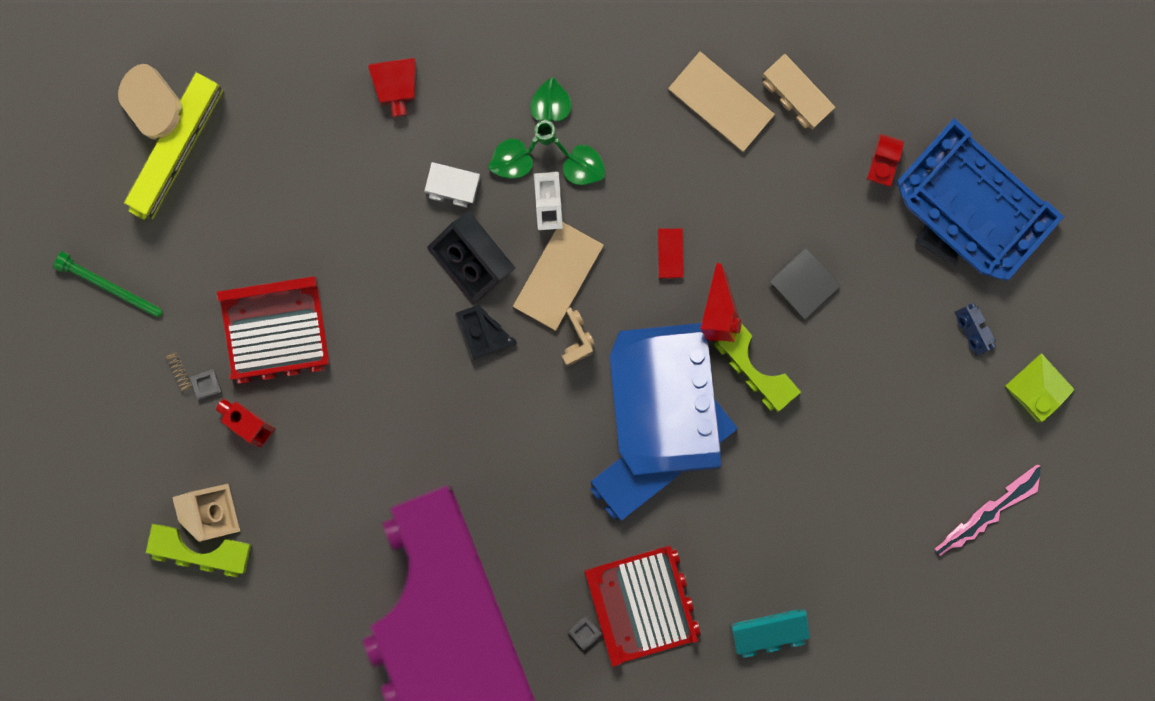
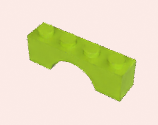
(775, 389)
(167, 543)

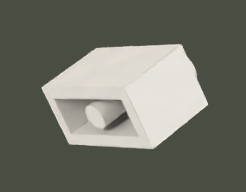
(452, 184)

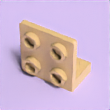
(575, 353)

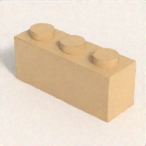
(797, 92)

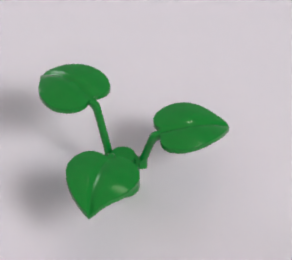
(548, 103)

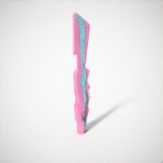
(990, 511)

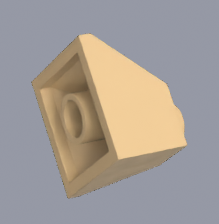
(207, 512)

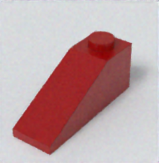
(721, 316)

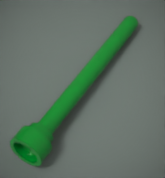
(66, 263)

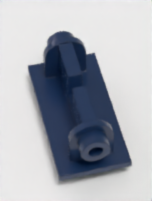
(978, 339)

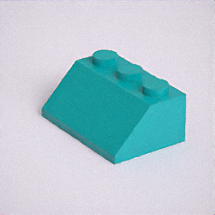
(770, 632)

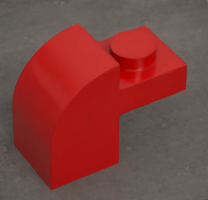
(885, 159)

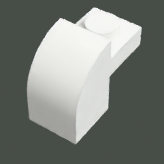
(548, 200)

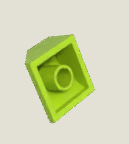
(1039, 388)

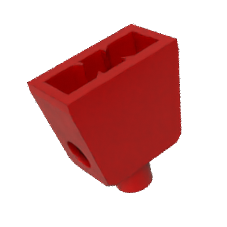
(395, 83)
(250, 427)

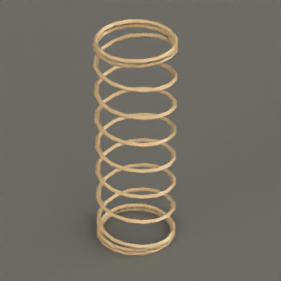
(171, 356)

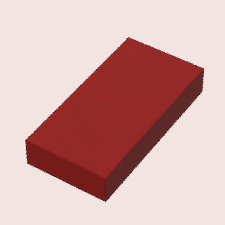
(670, 253)

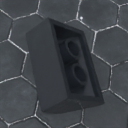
(471, 257)

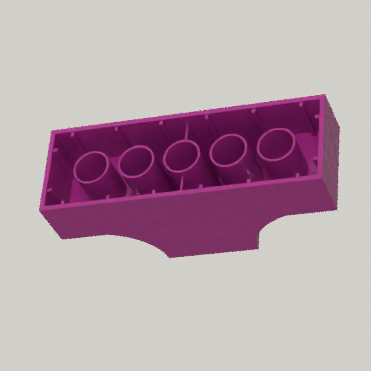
(447, 627)

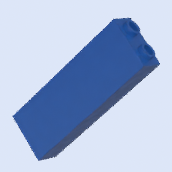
(626, 493)

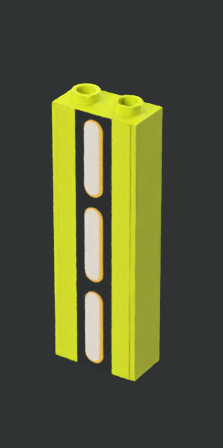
(173, 149)

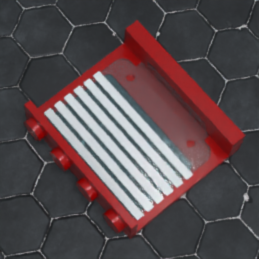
(274, 329)
(642, 604)

